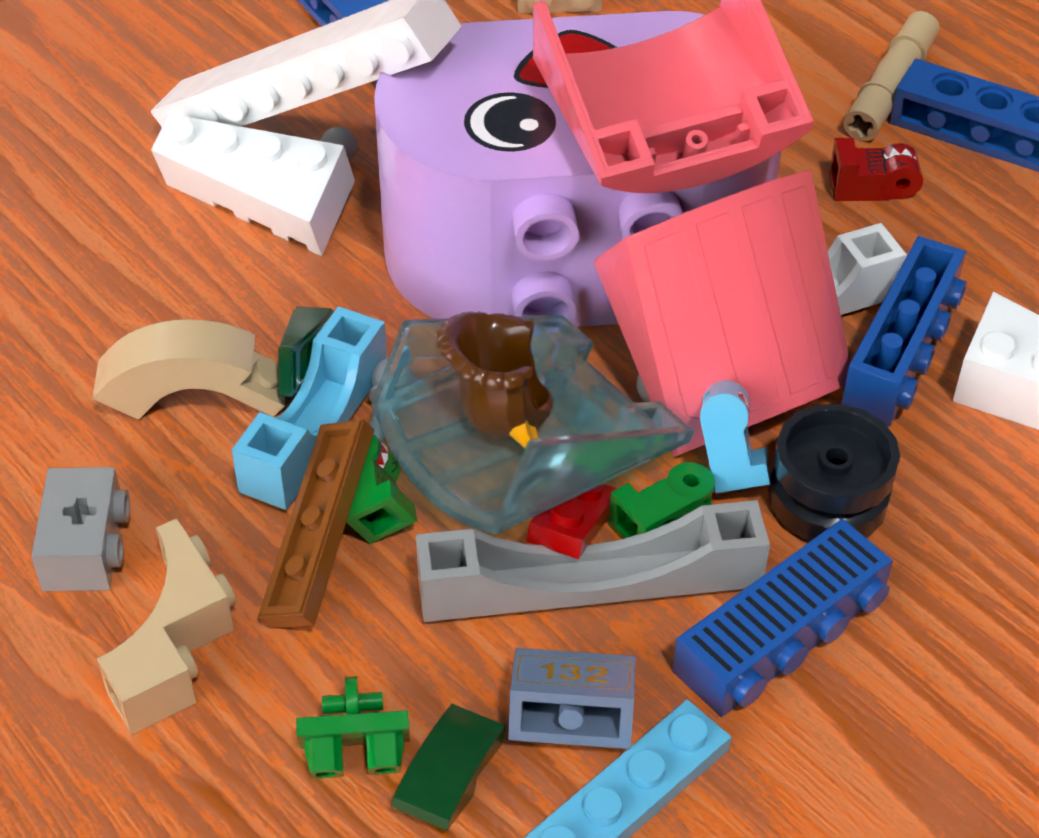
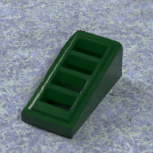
(296, 346)

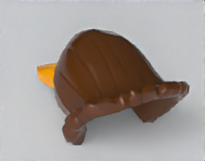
(496, 374)

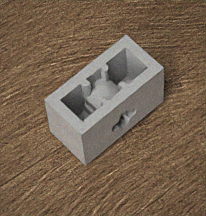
(79, 529)

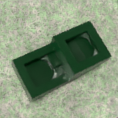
(447, 767)

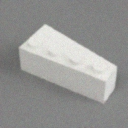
(259, 175)
(1003, 364)

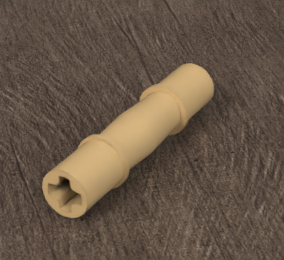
(877, 96)

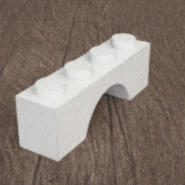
(864, 266)

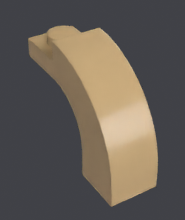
(184, 357)

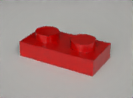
(573, 523)

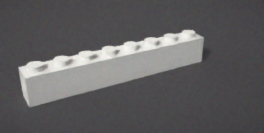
(315, 64)

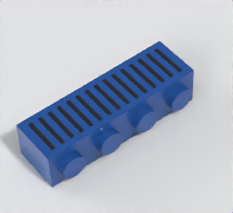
(782, 618)

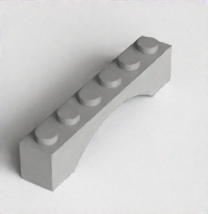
(485, 575)

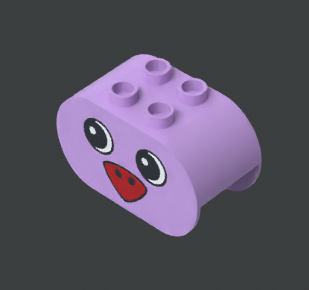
(490, 186)

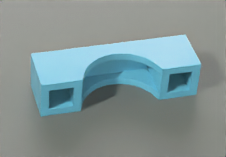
(276, 451)

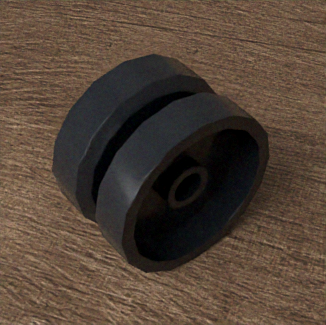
(833, 467)

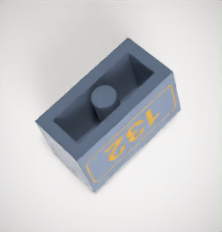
(572, 698)

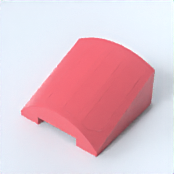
(677, 103)
(732, 297)

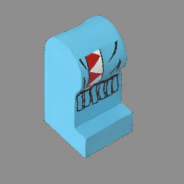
(728, 440)

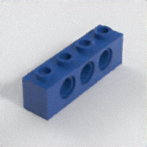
(969, 113)

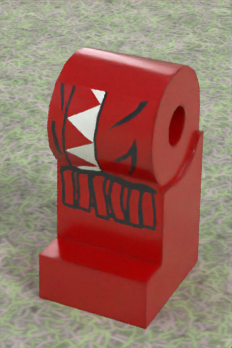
(874, 172)

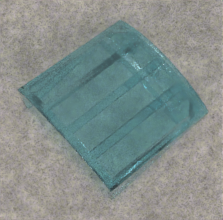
(497, 482)

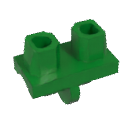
(380, 731)

